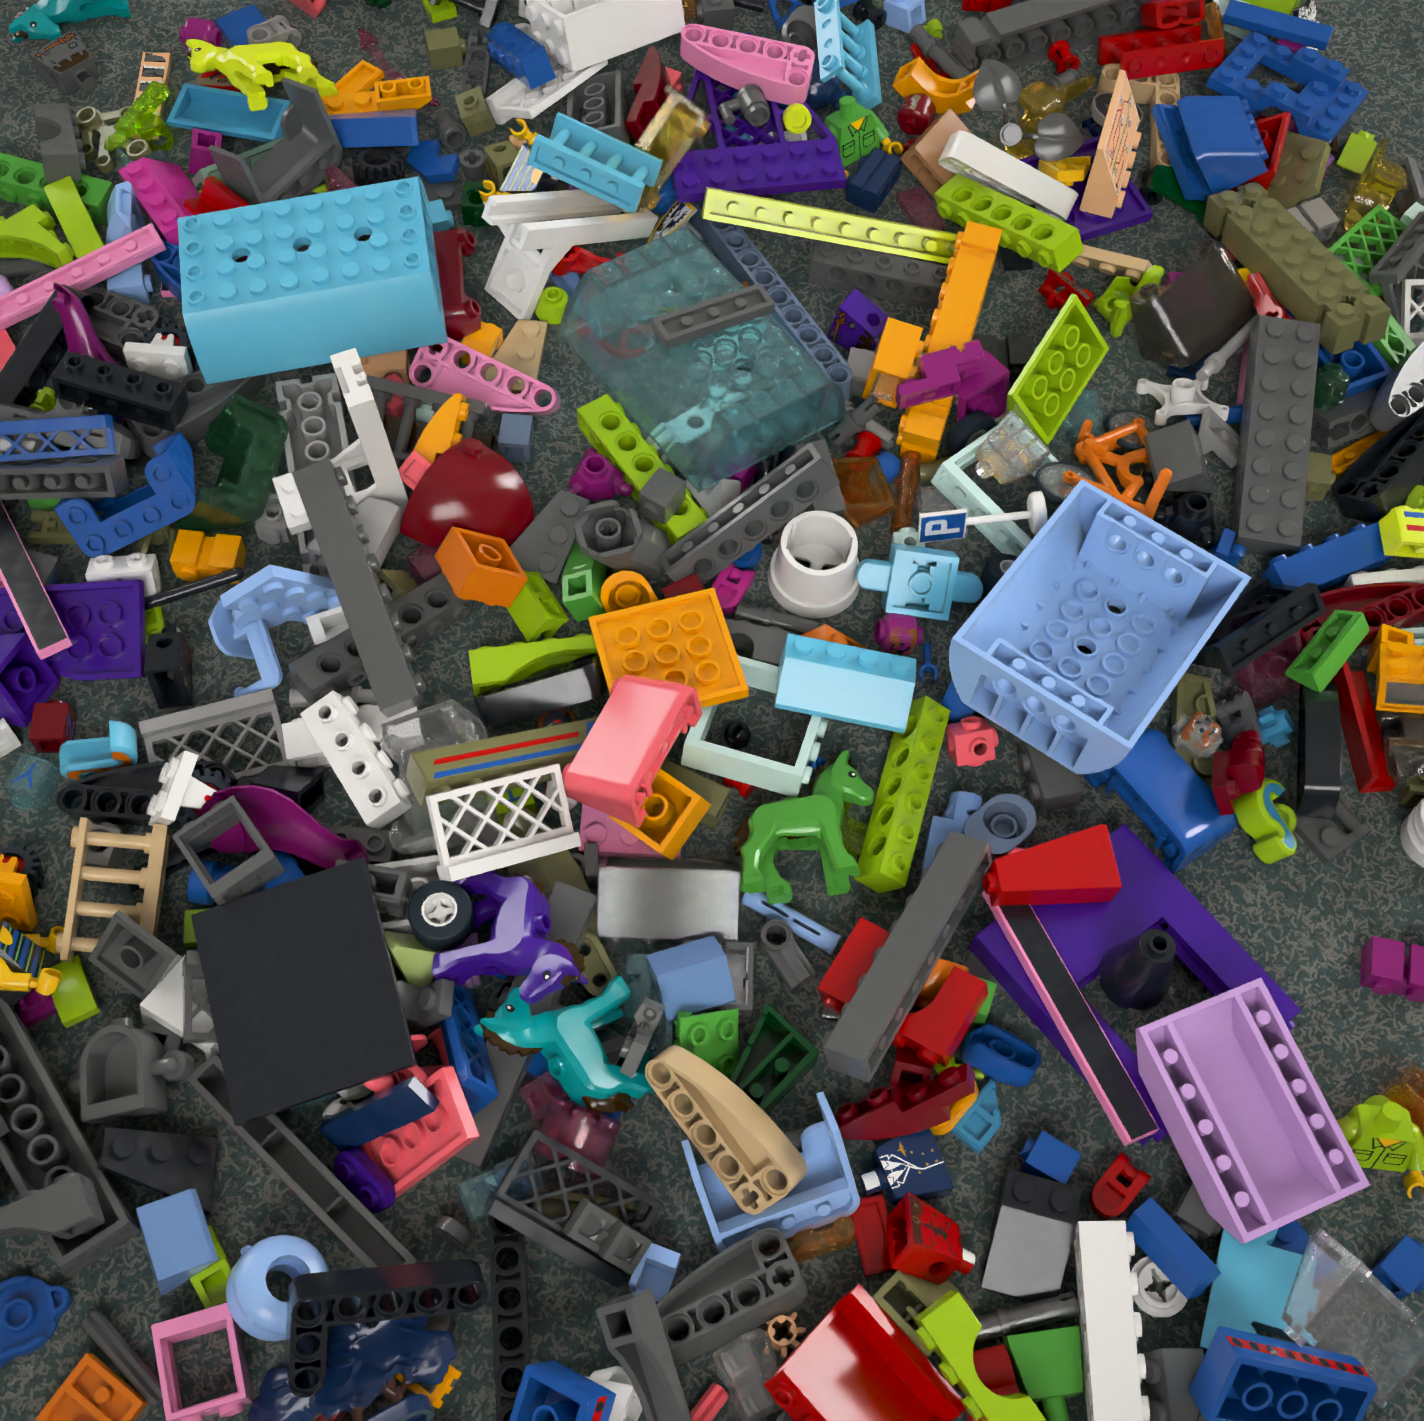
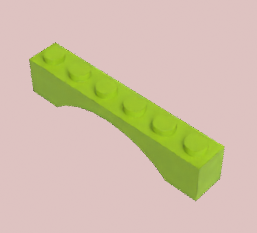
(520, 660)

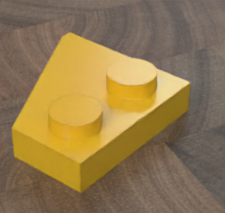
(1066, 170)

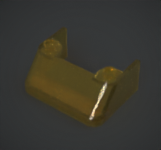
(669, 139)

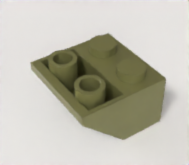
(908, 1296)

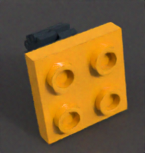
(19, 880)

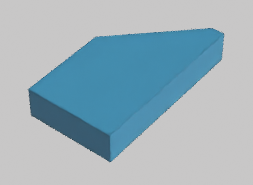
(980, 1120)

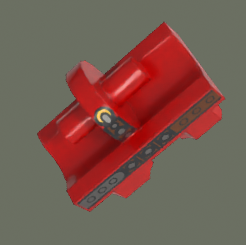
(1059, 287)

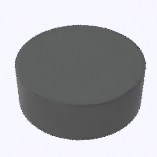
(452, 1232)

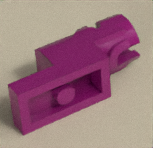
(941, 374)

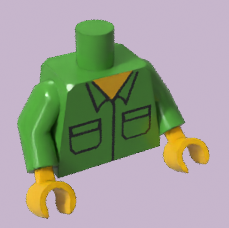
(858, 131)

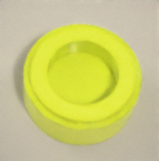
(796, 118)

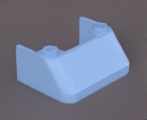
(816, 1200)

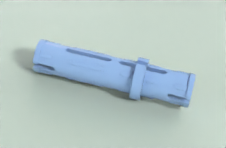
(827, 940)

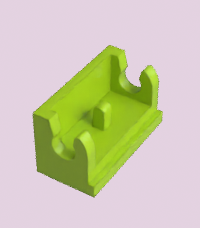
(537, 609)

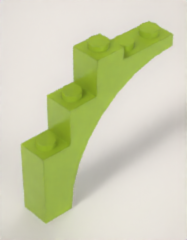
(33, 237)

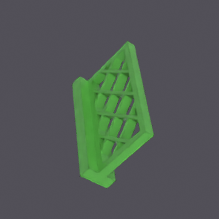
(1392, 227)

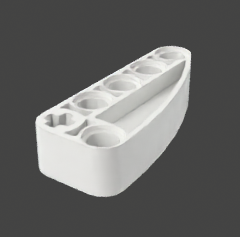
(1006, 174)

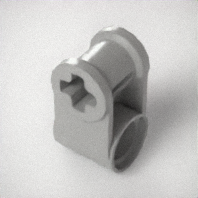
(272, 31)

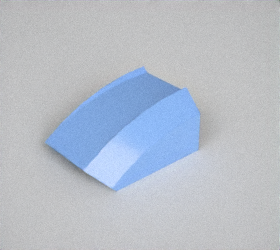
(123, 213)

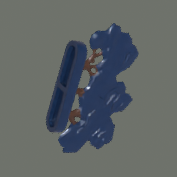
(359, 1368)

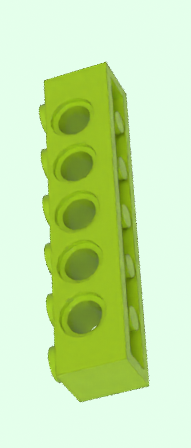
(1023, 227)
(611, 435)
(902, 797)

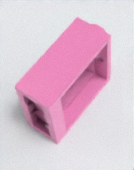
(191, 1326)

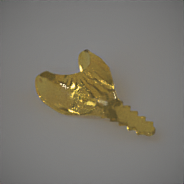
(1040, 100)
(1376, 187)

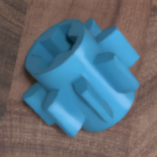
(1275, 726)

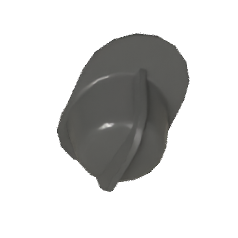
(801, 28)

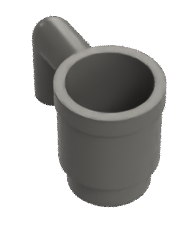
(752, 104)

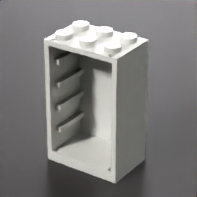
(596, 30)

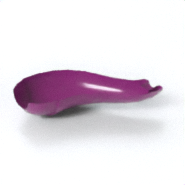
(78, 327)
(283, 827)

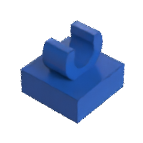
(1226, 550)

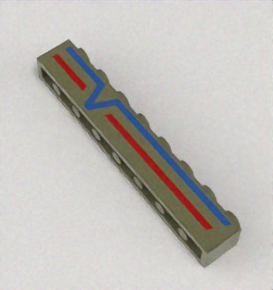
(493, 758)

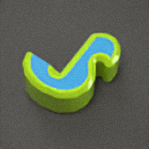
(1264, 823)

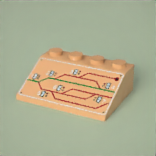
(1113, 153)

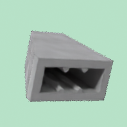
(382, 522)

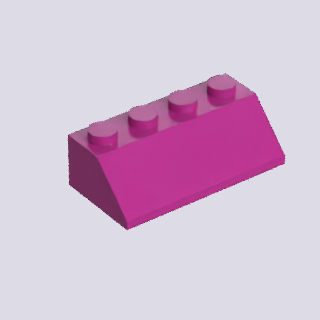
(160, 194)

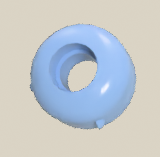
(247, 1291)

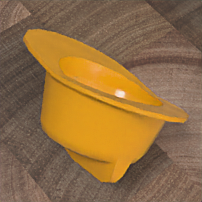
(625, 590)

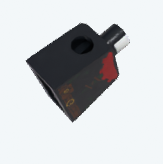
(164, 654)

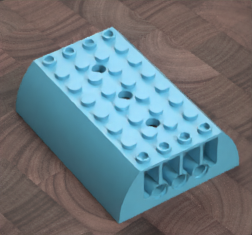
(304, 306)

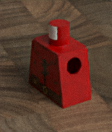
(925, 1242)

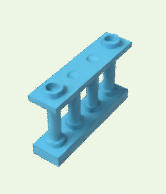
(862, 55)
(595, 162)

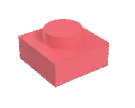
(413, 469)

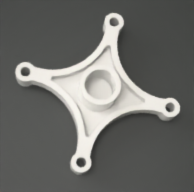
(1180, 398)

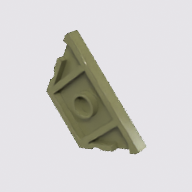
(1299, 169)

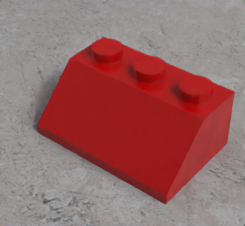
(1273, 134)

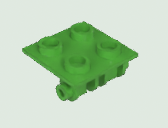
(710, 1037)

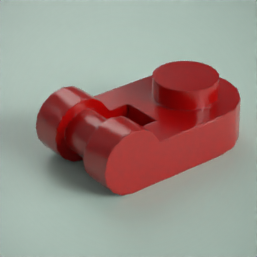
(1109, 1196)

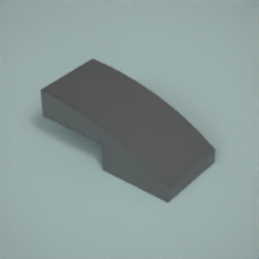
(607, 1236)

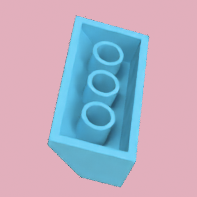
(845, 683)

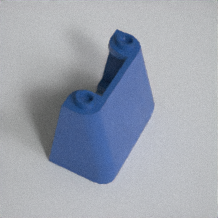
(1167, 799)

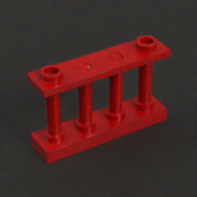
(1160, 51)

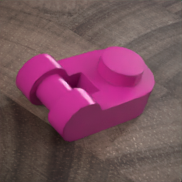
(730, 593)

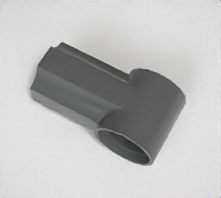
(786, 957)

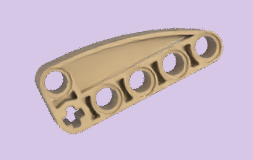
(727, 1129)

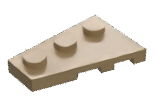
(1112, 263)
(522, 351)

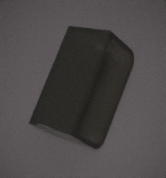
(667, 899)

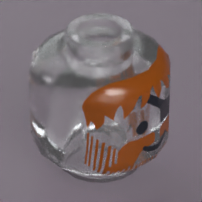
(1196, 735)

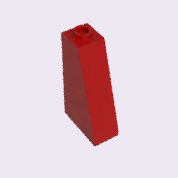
(1057, 872)

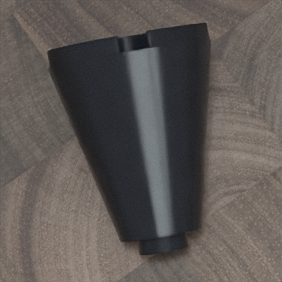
(1139, 970)

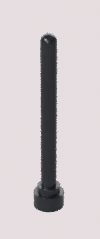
(193, 588)

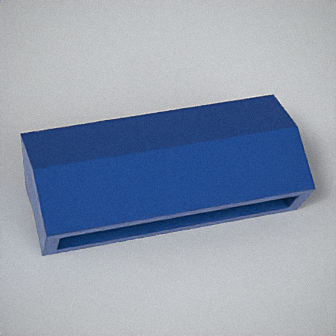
(1171, 1249)

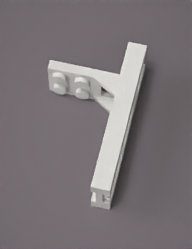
(522, 270)
(370, 449)

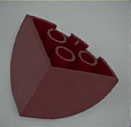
(470, 491)

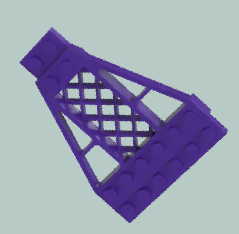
(755, 168)

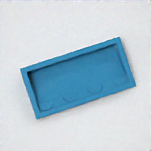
(226, 113)

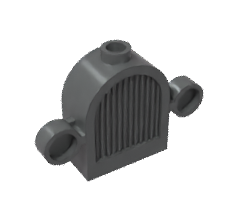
(125, 1074)

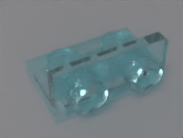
(1086, 407)

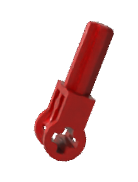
(1265, 301)

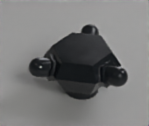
(1190, 517)

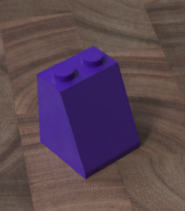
(22, 679)

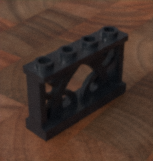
(1259, 622)

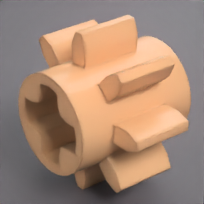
(793, 1331)

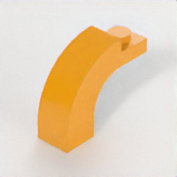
(944, 92)

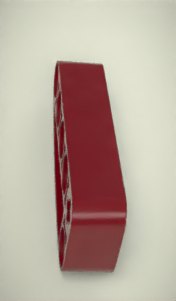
(1382, 603)

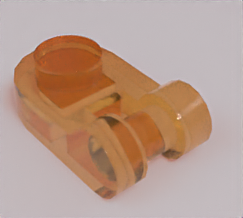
(813, 1244)

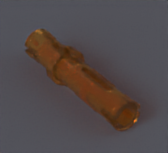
(907, 483)

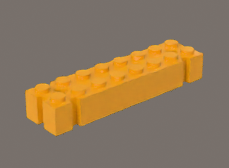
(951, 325)

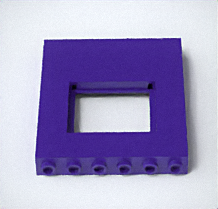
(1089, 930)

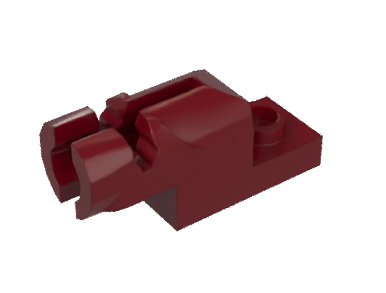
(1238, 770)

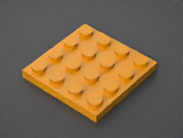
(672, 641)

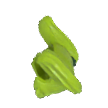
(1115, 303)

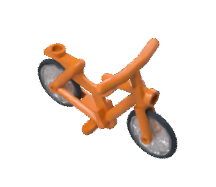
(1124, 430)

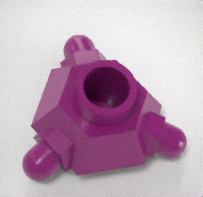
(597, 478)

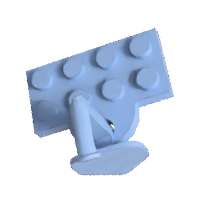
(262, 602)

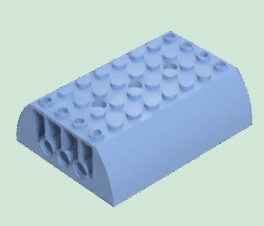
(1020, 645)

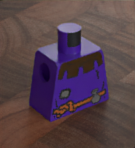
(857, 323)

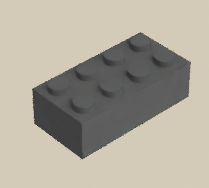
(602, 104)

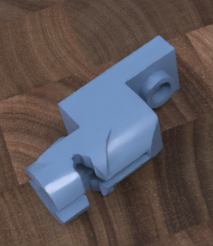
(959, 809)

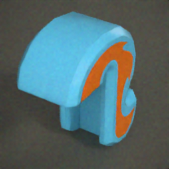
(96, 755)

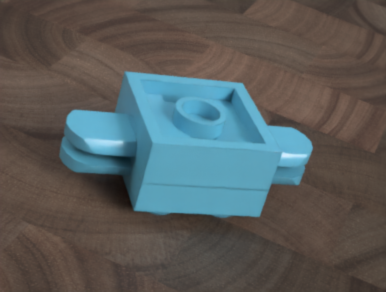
(919, 581)

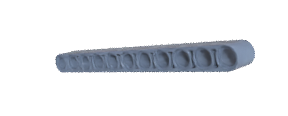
(749, 265)

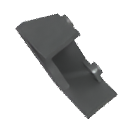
(295, 162)

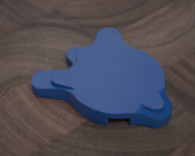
(29, 1314)

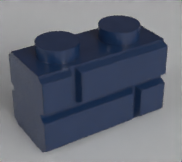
(873, 179)

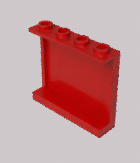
(861, 1370)

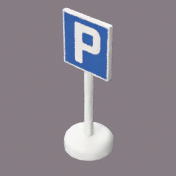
(953, 523)

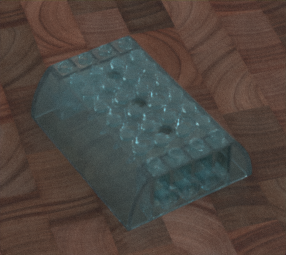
(692, 394)

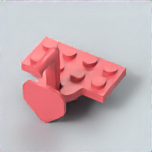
(430, 1141)

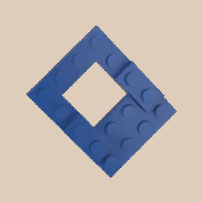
(1317, 110)

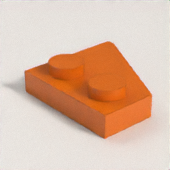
(93, 1394)

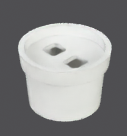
(822, 541)

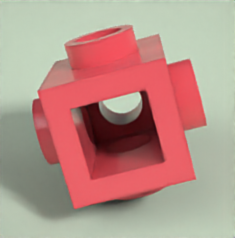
(971, 741)

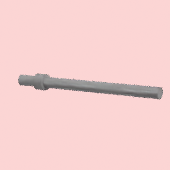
(1217, 360)

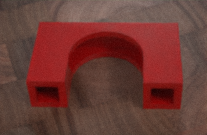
(931, 1031)

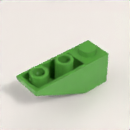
(582, 585)

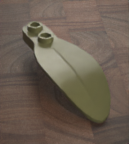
(563, 868)

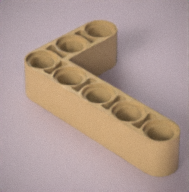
(1151, 91)

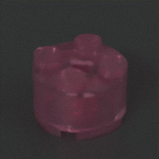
(579, 1130)

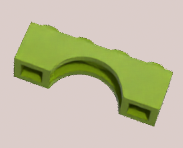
(952, 1331)

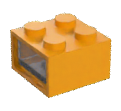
(893, 360)
(1400, 678)

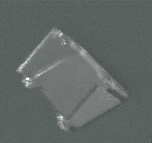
(425, 730)
(1351, 1313)

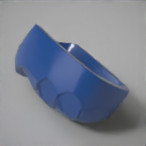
(1000, 1055)

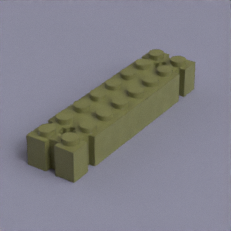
(1296, 267)

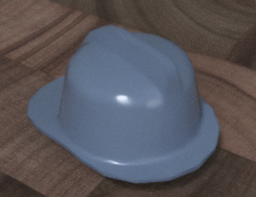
(1002, 822)

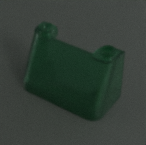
(251, 445)

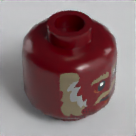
(916, 114)

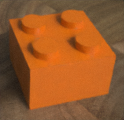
(480, 567)

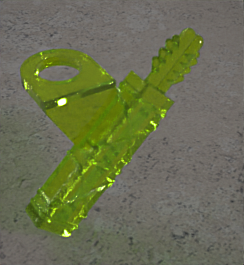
(141, 120)

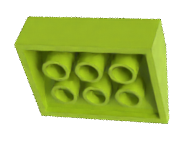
(1057, 371)

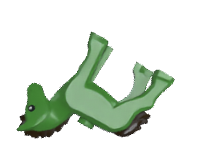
(803, 825)

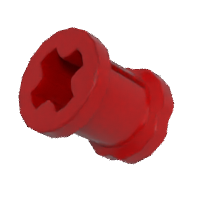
(1064, 56)
(866, 445)

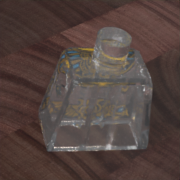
(1010, 451)

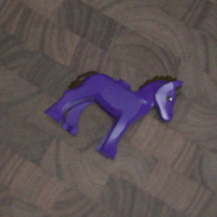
(516, 940)

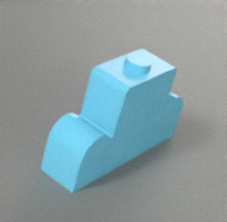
(1250, 1287)

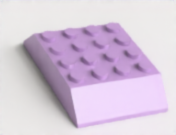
(1245, 1112)

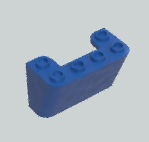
(139, 512)

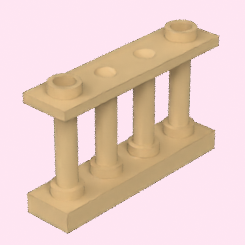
(149, 879)

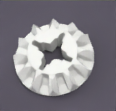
(1150, 1302)

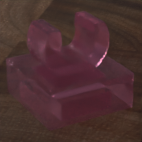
(539, 1093)

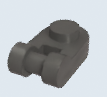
(1232, 726)

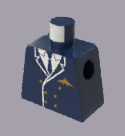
(908, 1165)

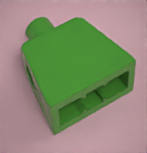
(1048, 1367)

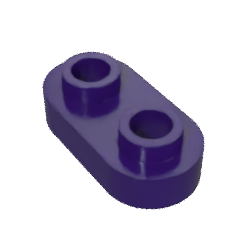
(364, 1179)

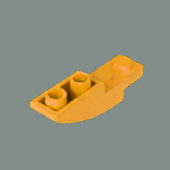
(388, 95)
(443, 428)

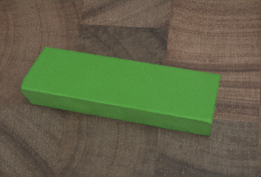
(1329, 649)

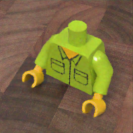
(1386, 1141)

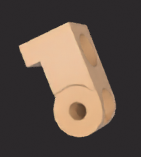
(387, 363)

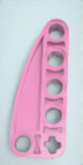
(744, 59)
(472, 383)

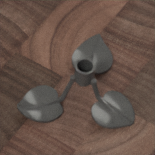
(998, 86)

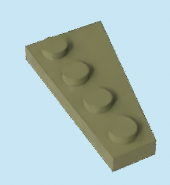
(1192, 695)

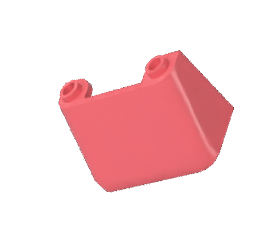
(630, 745)

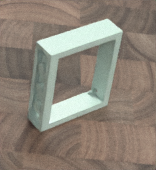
(966, 494)
(748, 767)

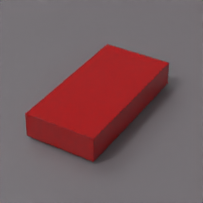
(872, 1235)

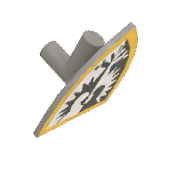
(675, 219)

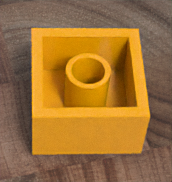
(670, 817)

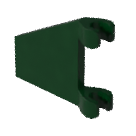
(1166, 184)

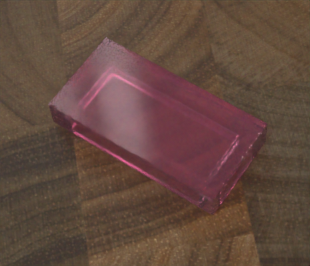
(919, 209)

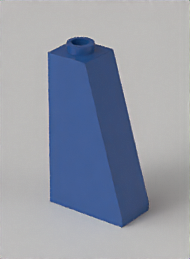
(377, 128)

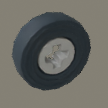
(968, 430)

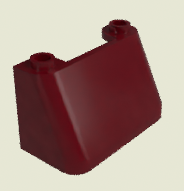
(460, 311)

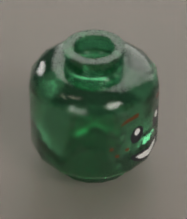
(1330, 386)

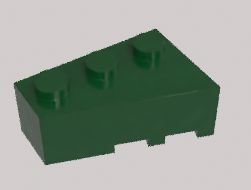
(773, 1060)

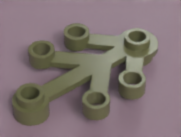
(91, 121)

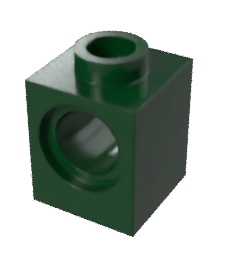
(472, 204)

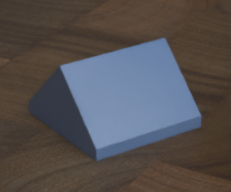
(692, 977)
(176, 1238)

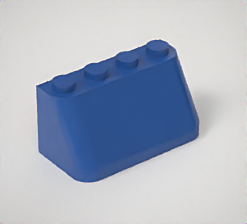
(1223, 139)

